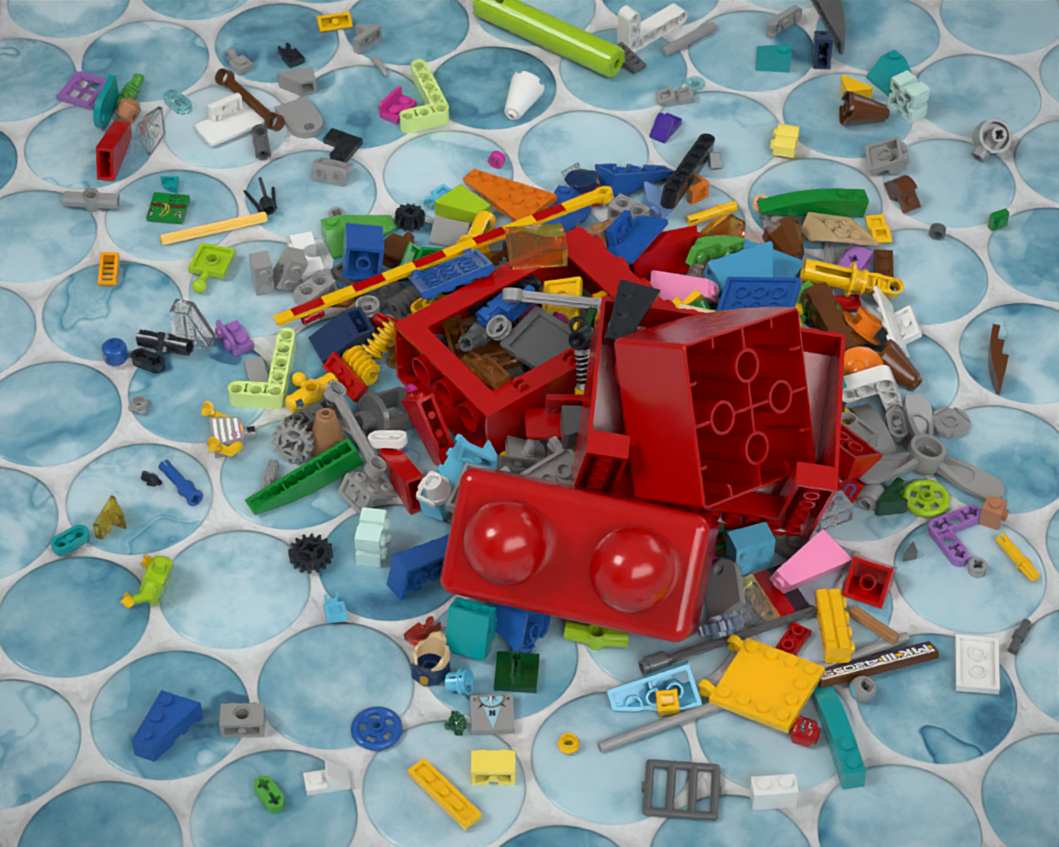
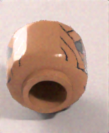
(128, 110)

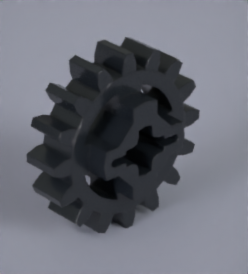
(310, 553)

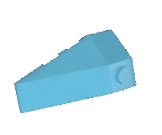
(641, 692)

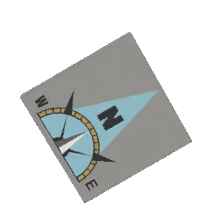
(492, 714)

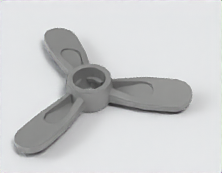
(921, 427)

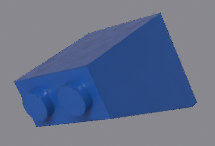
(362, 251)

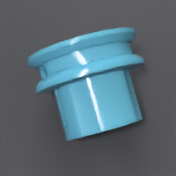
(460, 681)

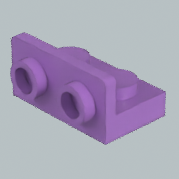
(234, 337)

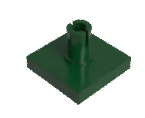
(516, 672)

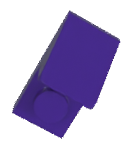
(664, 127)

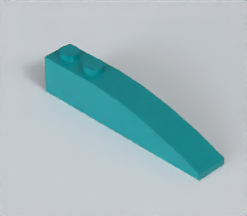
(839, 738)

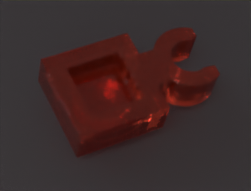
(421, 632)

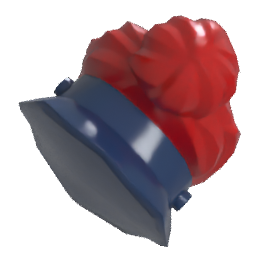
(583, 181)

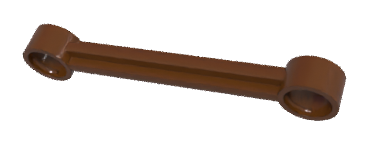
(250, 100)

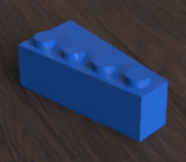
(416, 566)

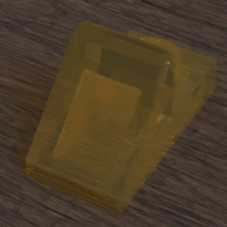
(110, 516)

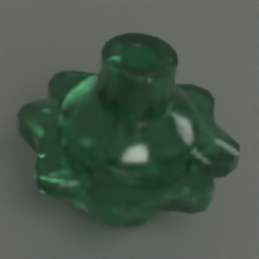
(457, 723)

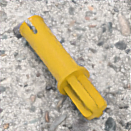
(717, 211)
(1022, 563)

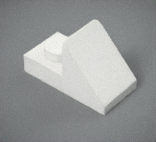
(331, 779)

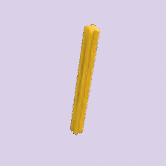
(213, 228)

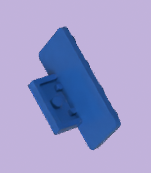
(632, 237)

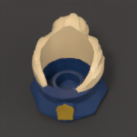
(431, 660)

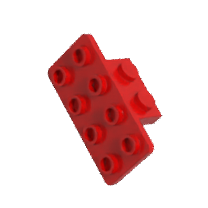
(545, 422)

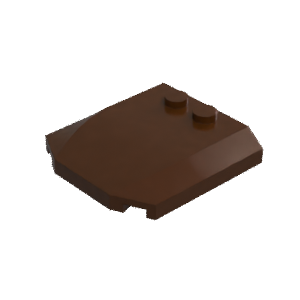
(456, 327)

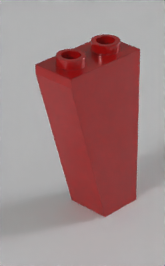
(429, 424)

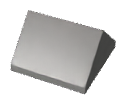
(447, 231)

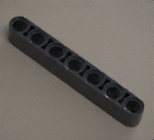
(686, 171)

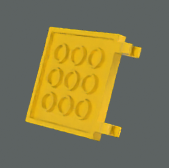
(764, 684)

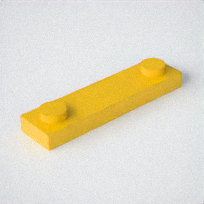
(444, 794)

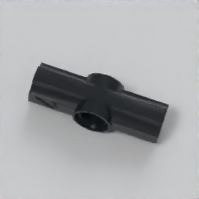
(165, 342)

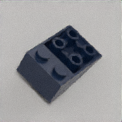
(342, 333)

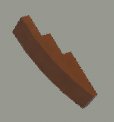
(996, 360)

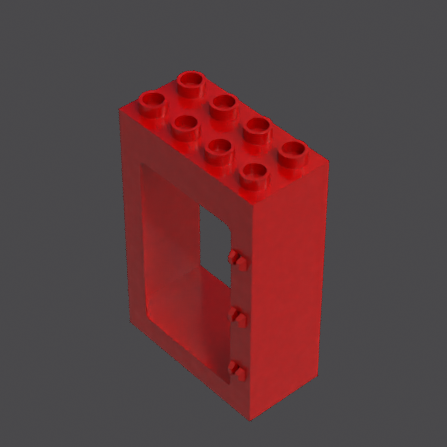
(462, 397)

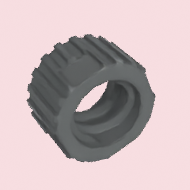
(941, 231)

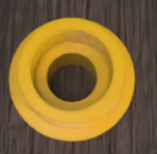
(568, 738)

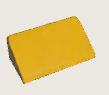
(334, 22)

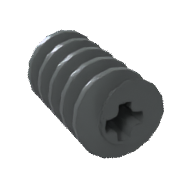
(401, 302)

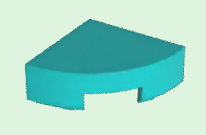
(170, 183)

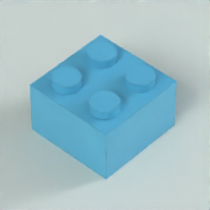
(751, 547)

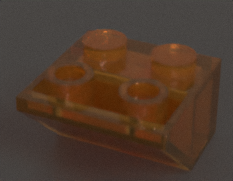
(725, 225)

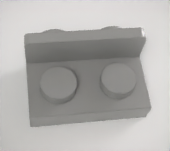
(331, 171)

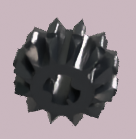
(409, 217)

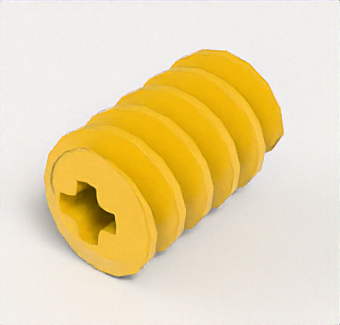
(381, 340)
(362, 364)

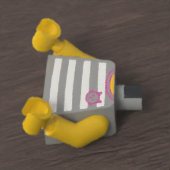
(226, 432)

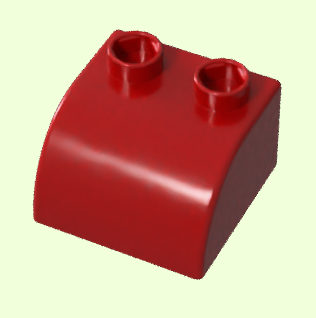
(715, 404)

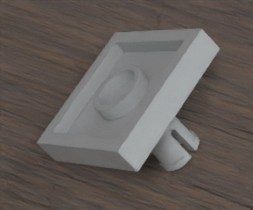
(524, 448)

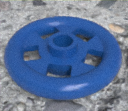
(379, 743)

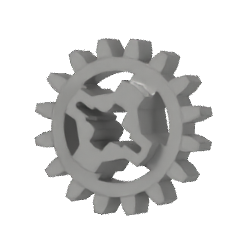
(292, 433)

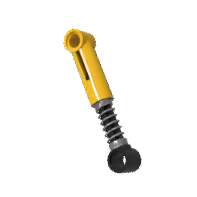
(581, 349)

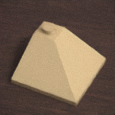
(835, 230)

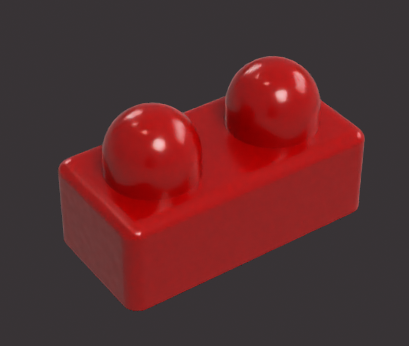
(579, 554)

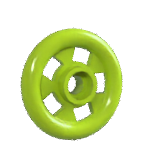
(934, 487)

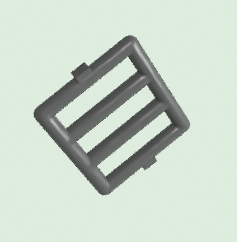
(693, 768)

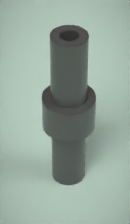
(1019, 636)

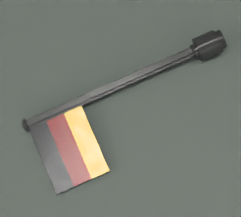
(785, 609)

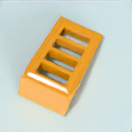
(108, 257)

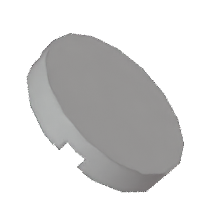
(950, 422)

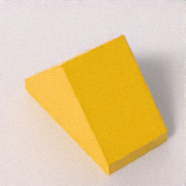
(850, 84)

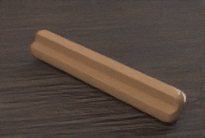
(874, 624)

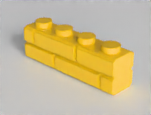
(833, 626)

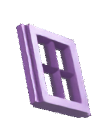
(72, 85)

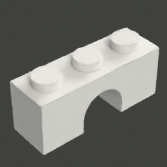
(306, 242)

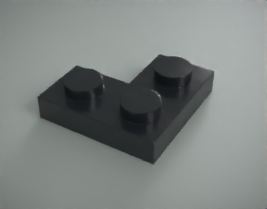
(344, 144)

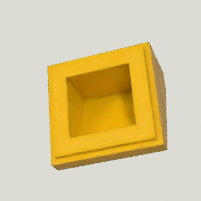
(667, 702)

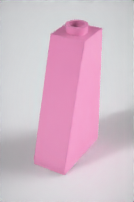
(682, 286)
(813, 561)

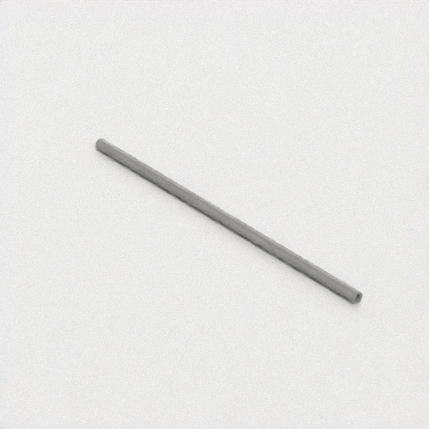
(708, 708)

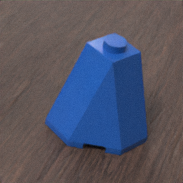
(520, 627)

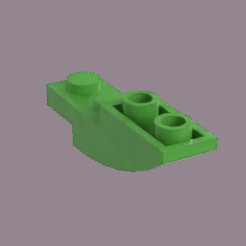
(714, 248)

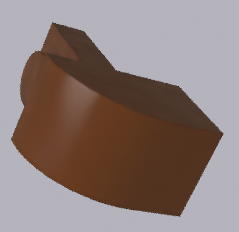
(904, 190)

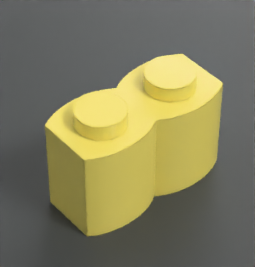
(785, 140)

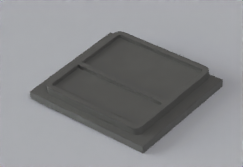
(537, 338)

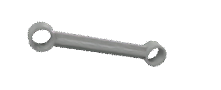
(520, 295)
(353, 426)

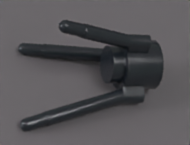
(266, 203)

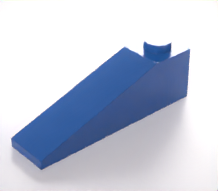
(629, 178)

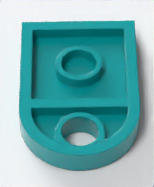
(106, 102)

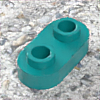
(70, 539)

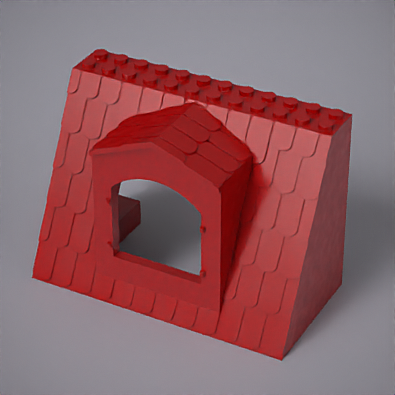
(788, 505)

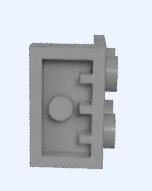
(361, 490)

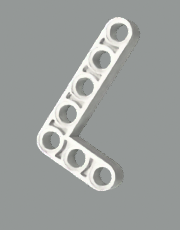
(640, 34)
(871, 382)

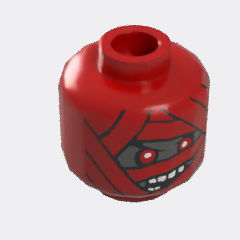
(804, 732)

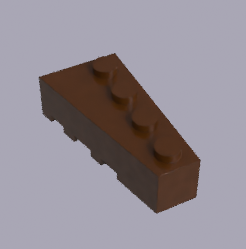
(823, 312)

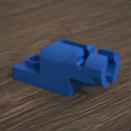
(510, 310)

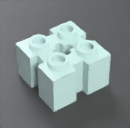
(908, 96)
(372, 537)

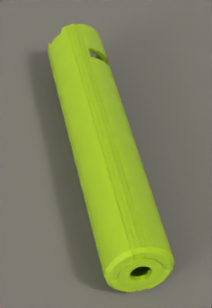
(553, 34)

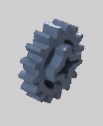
(720, 625)

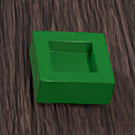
(998, 219)

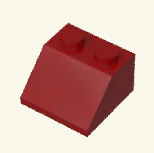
(869, 581)

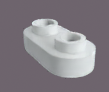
(387, 439)

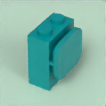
(471, 628)

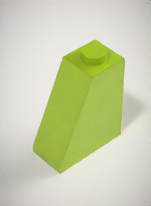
(460, 205)

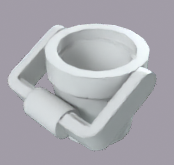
(436, 489)

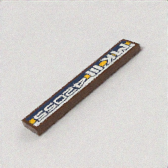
(879, 663)

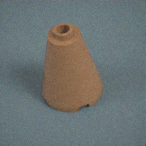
(326, 431)

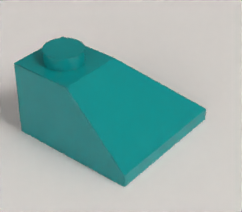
(774, 58)
(886, 68)

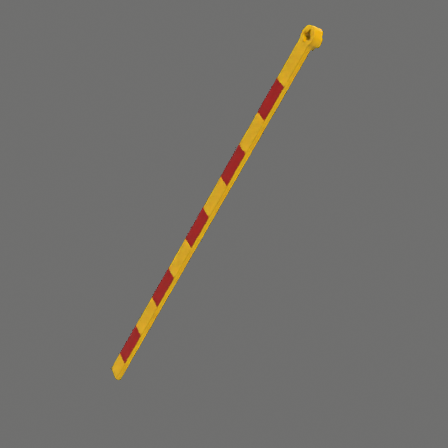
(600, 195)

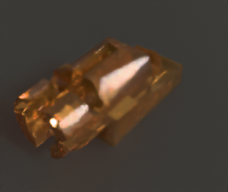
(487, 370)

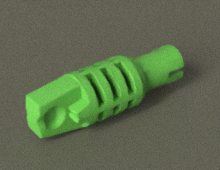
(131, 88)

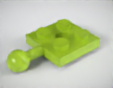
(201, 264)

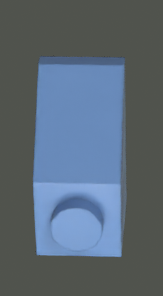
(652, 199)

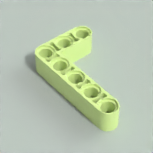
(436, 108)
(270, 394)

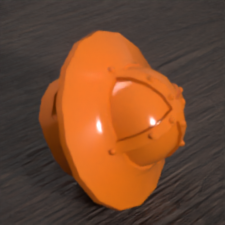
(864, 326)
(860, 359)

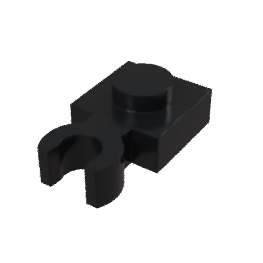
(291, 57)

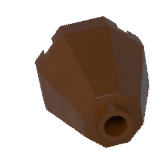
(786, 237)

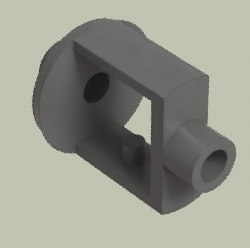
(373, 412)

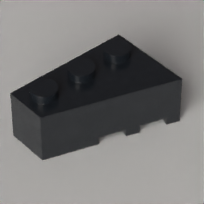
(629, 309)

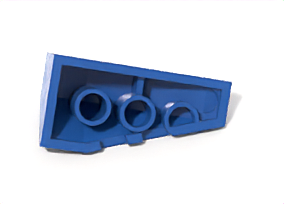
(569, 220)

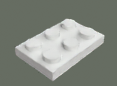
(977, 664)

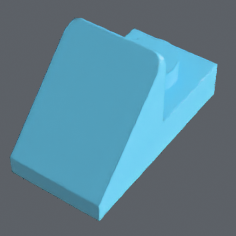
(476, 455)

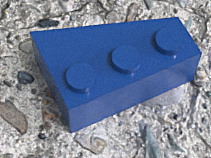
(164, 723)

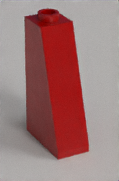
(112, 150)
(402, 476)

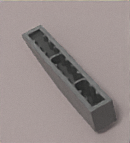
(833, 20)

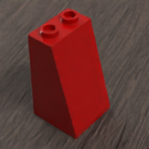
(667, 252)

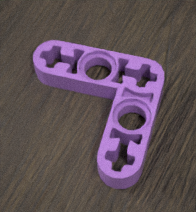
(948, 532)

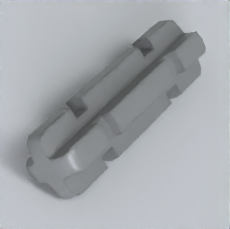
(270, 473)

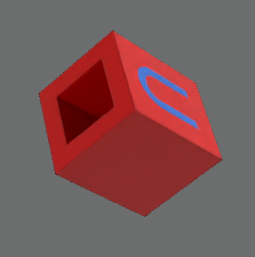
(851, 488)

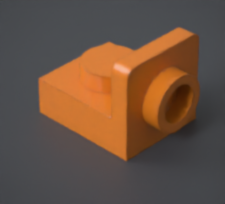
(698, 191)

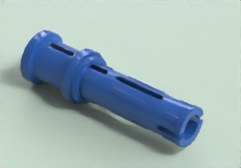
(184, 487)

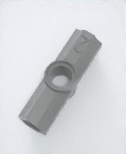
(91, 200)

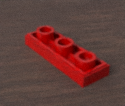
(794, 639)

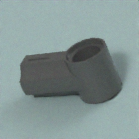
(261, 142)
(474, 337)

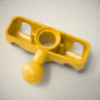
(310, 391)

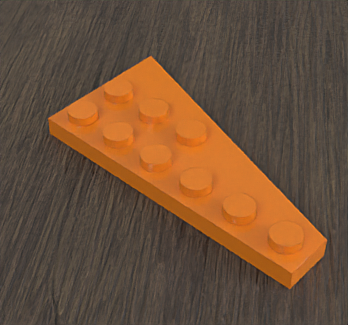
(509, 196)

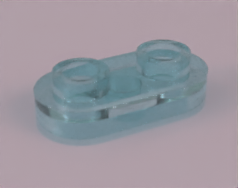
(177, 102)

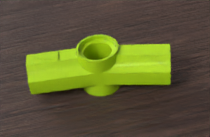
(595, 636)

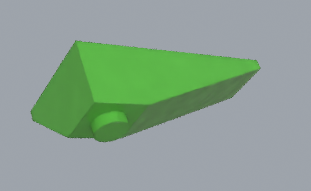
(334, 228)

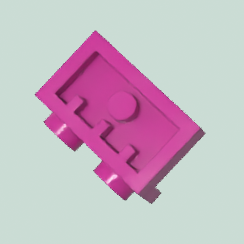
(394, 104)

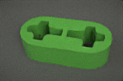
(273, 792)

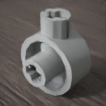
(991, 138)

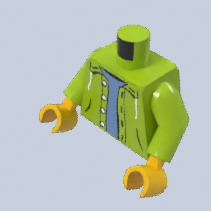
(153, 583)

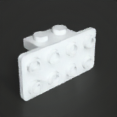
(227, 120)
(901, 325)

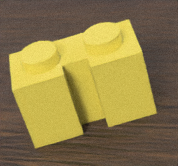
(493, 767)

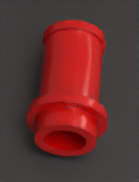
(312, 317)

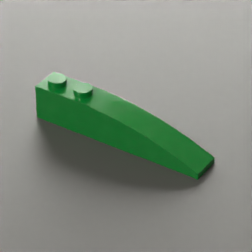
(823, 201)
(307, 478)

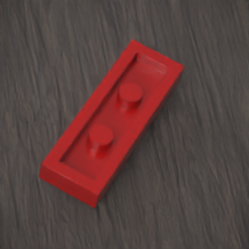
(353, 383)

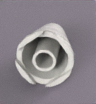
(522, 94)

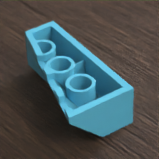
(450, 470)

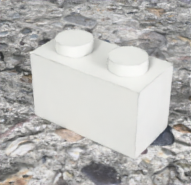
(773, 792)

